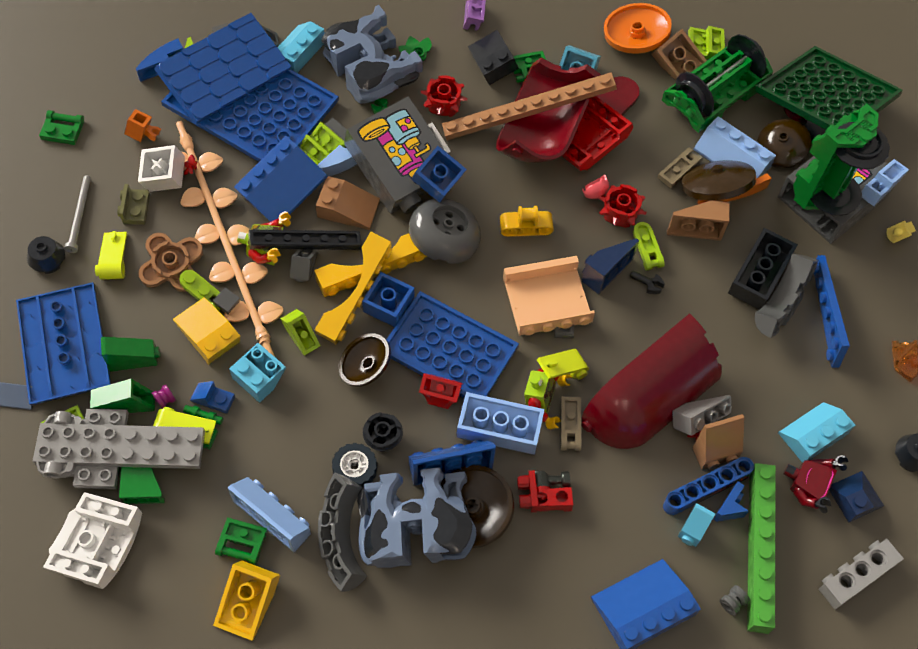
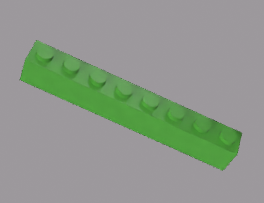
(761, 549)

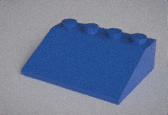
(281, 180)
(452, 458)
(645, 605)

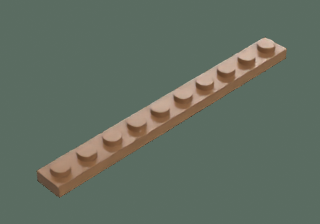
(529, 106)

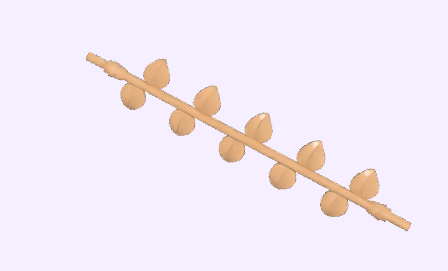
(208, 233)

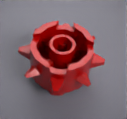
(443, 96)
(622, 205)

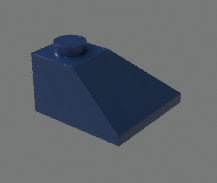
(855, 496)

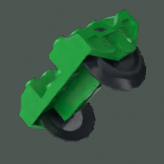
(735, 68)
(839, 153)

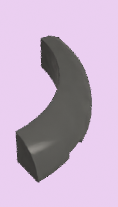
(786, 296)
(335, 533)

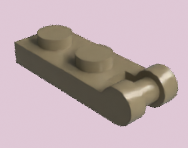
(679, 167)
(570, 423)

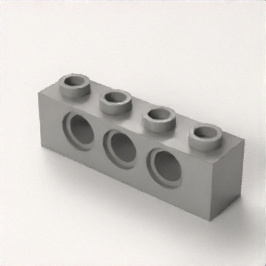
(838, 594)

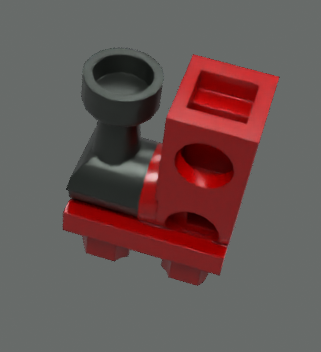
(541, 495)

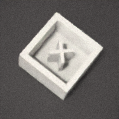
(161, 168)

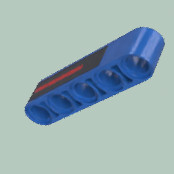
(714, 479)

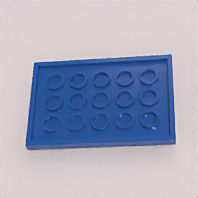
(450, 345)

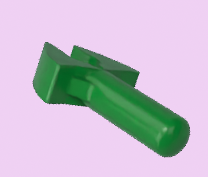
(382, 105)

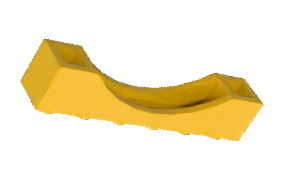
(336, 277)
(334, 322)

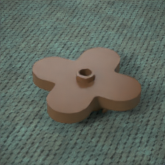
(162, 253)

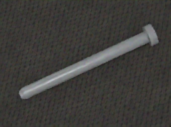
(71, 246)

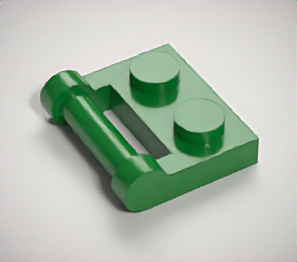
(60, 132)
(242, 534)

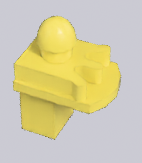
(900, 231)

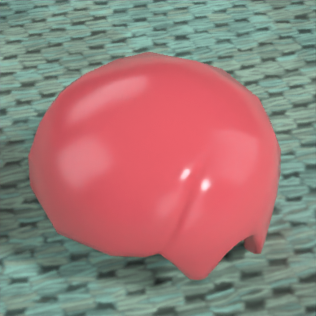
(597, 188)

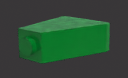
(129, 353)
(123, 396)
(139, 486)

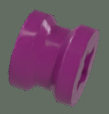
(163, 396)

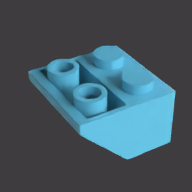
(257, 372)

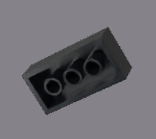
(762, 269)

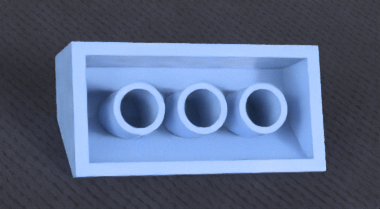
(726, 142)
(500, 422)
(270, 513)

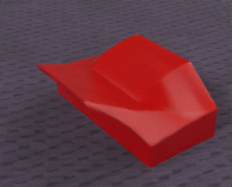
(440, 390)

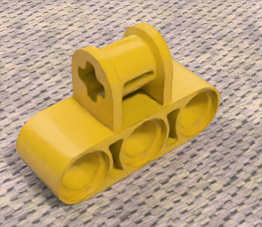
(526, 222)

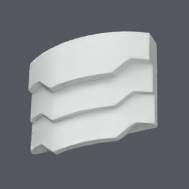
(94, 540)

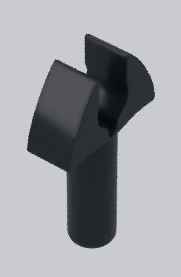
(650, 282)

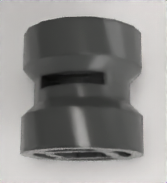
(734, 600)

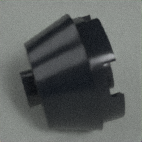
(45, 255)
(382, 432)
(907, 452)

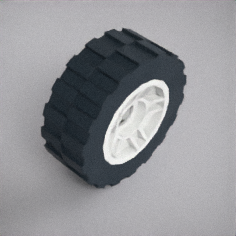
(355, 455)

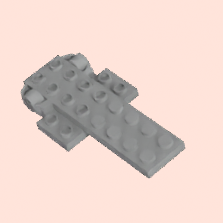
(103, 443)

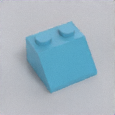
(576, 57)

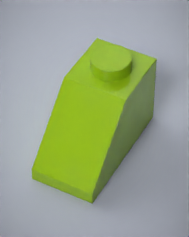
(300, 331)

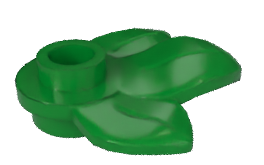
(420, 48)

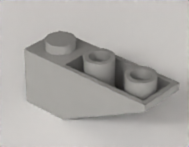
(695, 415)

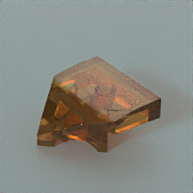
(906, 359)

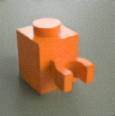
(139, 126)

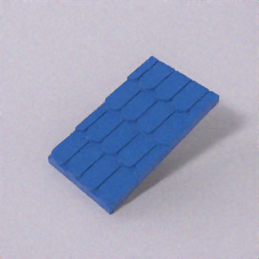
(222, 68)
(62, 343)

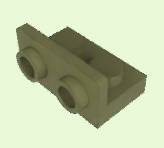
(133, 205)

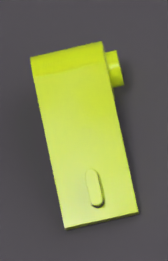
(111, 256)
(564, 363)
(170, 418)

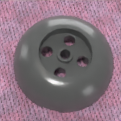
(453, 238)

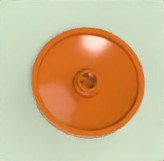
(637, 28)

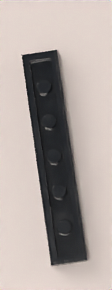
(305, 239)

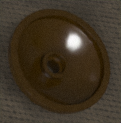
(788, 150)
(364, 360)

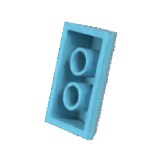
(302, 44)
(816, 431)

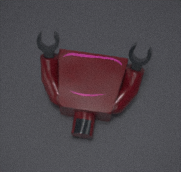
(814, 480)

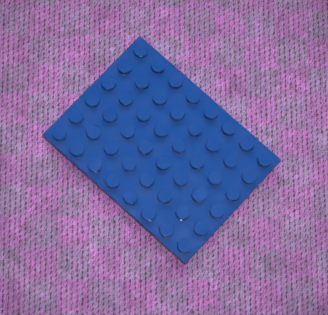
(264, 117)

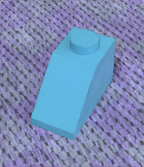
(696, 525)

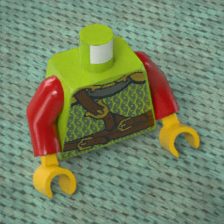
(263, 256)
(540, 393)

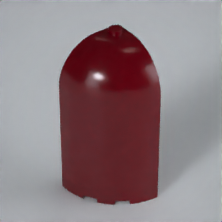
(547, 133)
(647, 390)

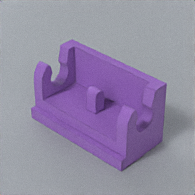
(474, 13)

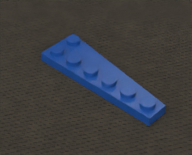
(832, 319)

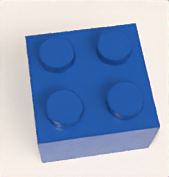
(438, 174)
(388, 299)

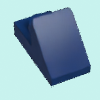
(212, 397)
(730, 508)

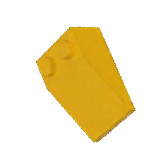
(207, 330)
(246, 599)

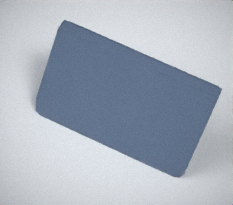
(14, 396)

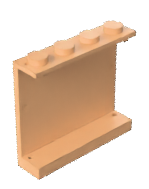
(547, 296)

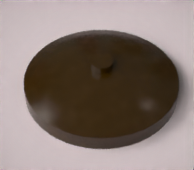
(719, 180)
(487, 502)

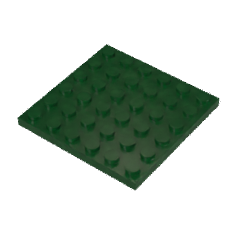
(826, 88)

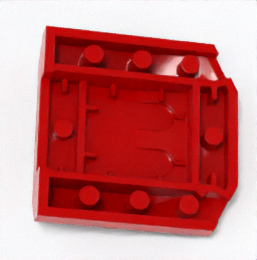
(597, 134)

